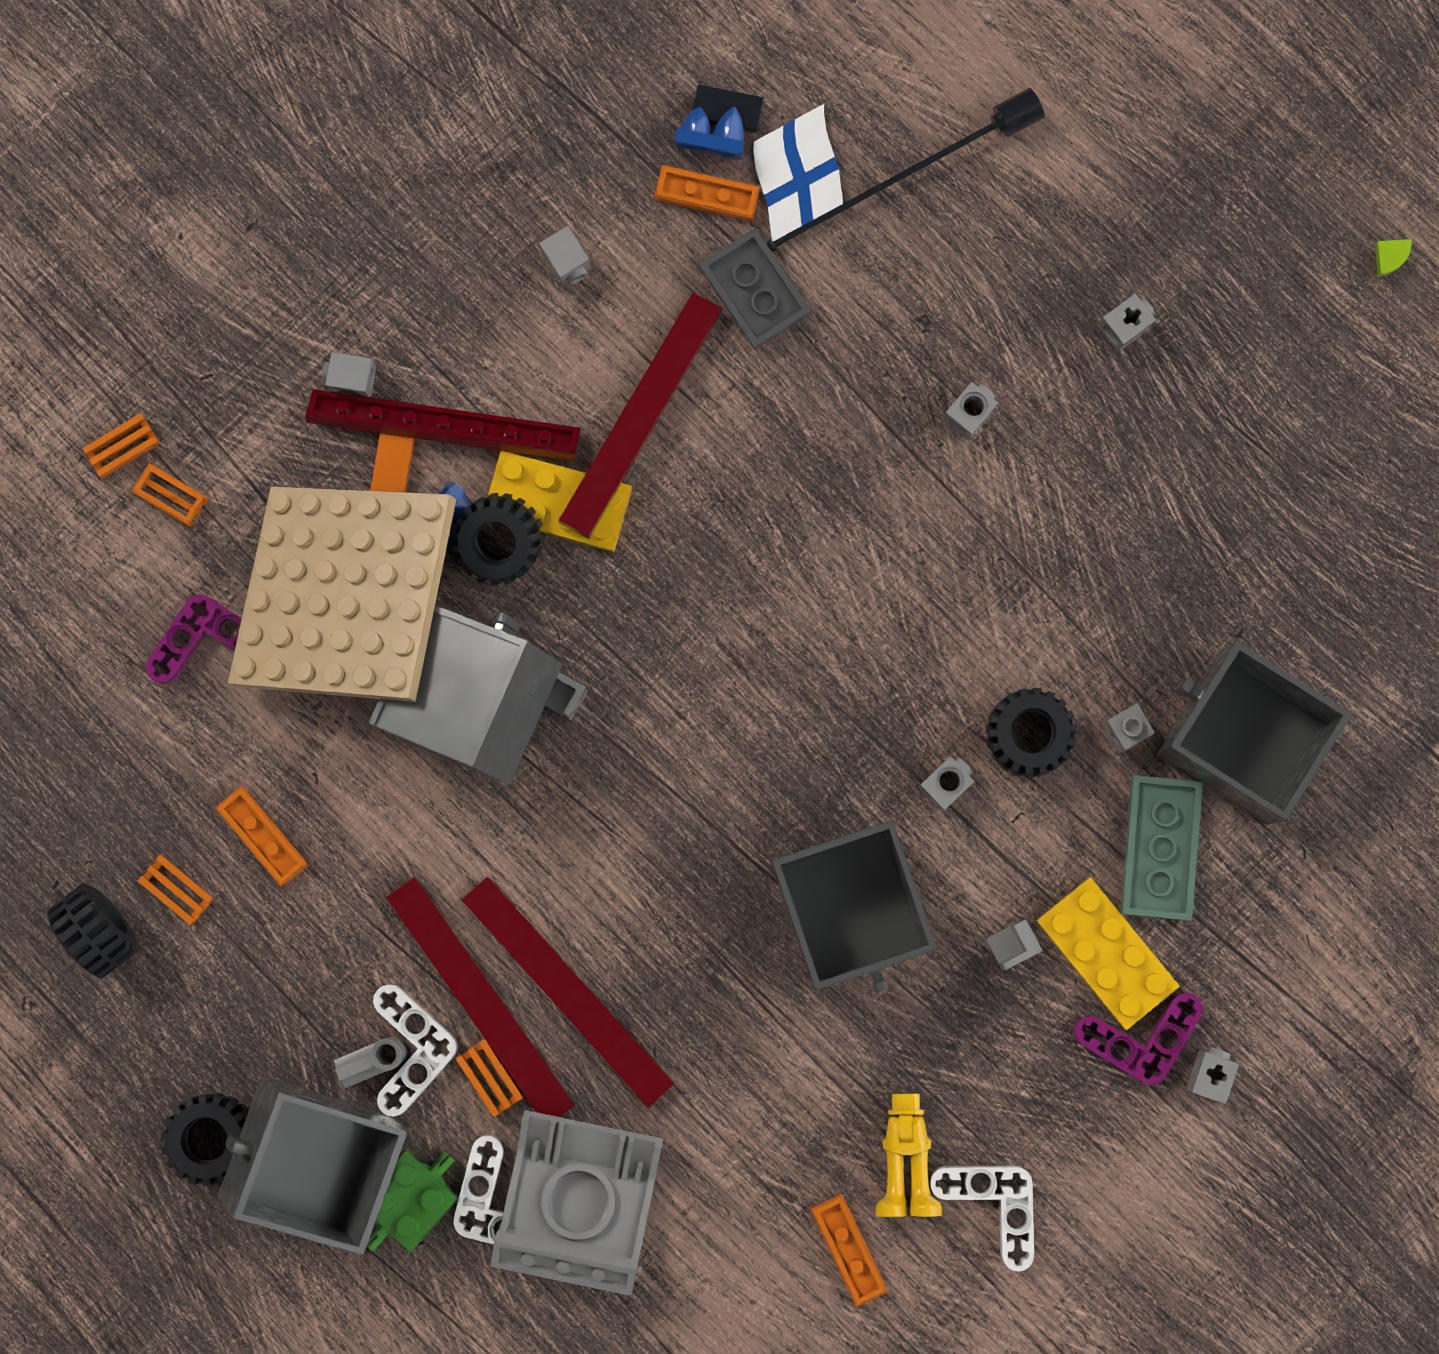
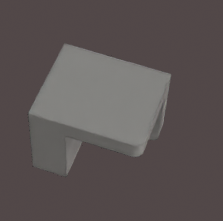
(566, 696)
(1014, 944)

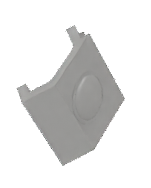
(577, 1203)

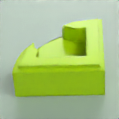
(1391, 255)

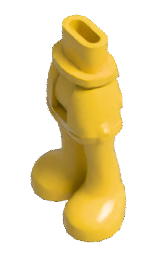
(907, 1137)

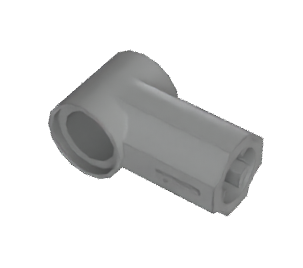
(368, 1061)

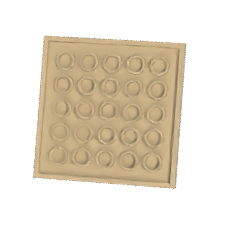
(343, 592)

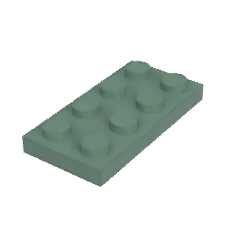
(1161, 848)

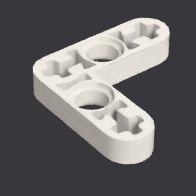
(424, 1054)
(1007, 1201)
(480, 1204)

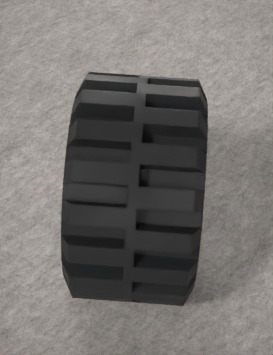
(478, 557)
(1053, 713)
(92, 930)
(179, 1136)

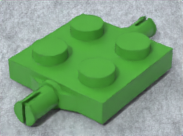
(413, 1201)

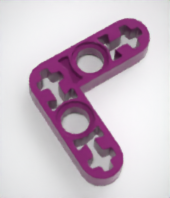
(210, 625)
(1138, 1052)

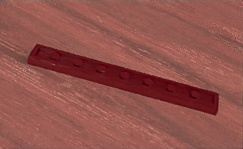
(640, 416)
(443, 425)
(568, 992)
(480, 999)

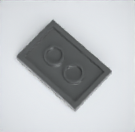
(754, 289)

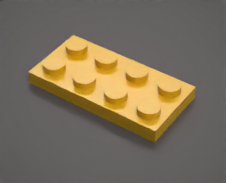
(549, 490)
(1107, 953)

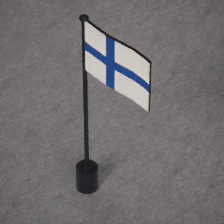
(804, 178)

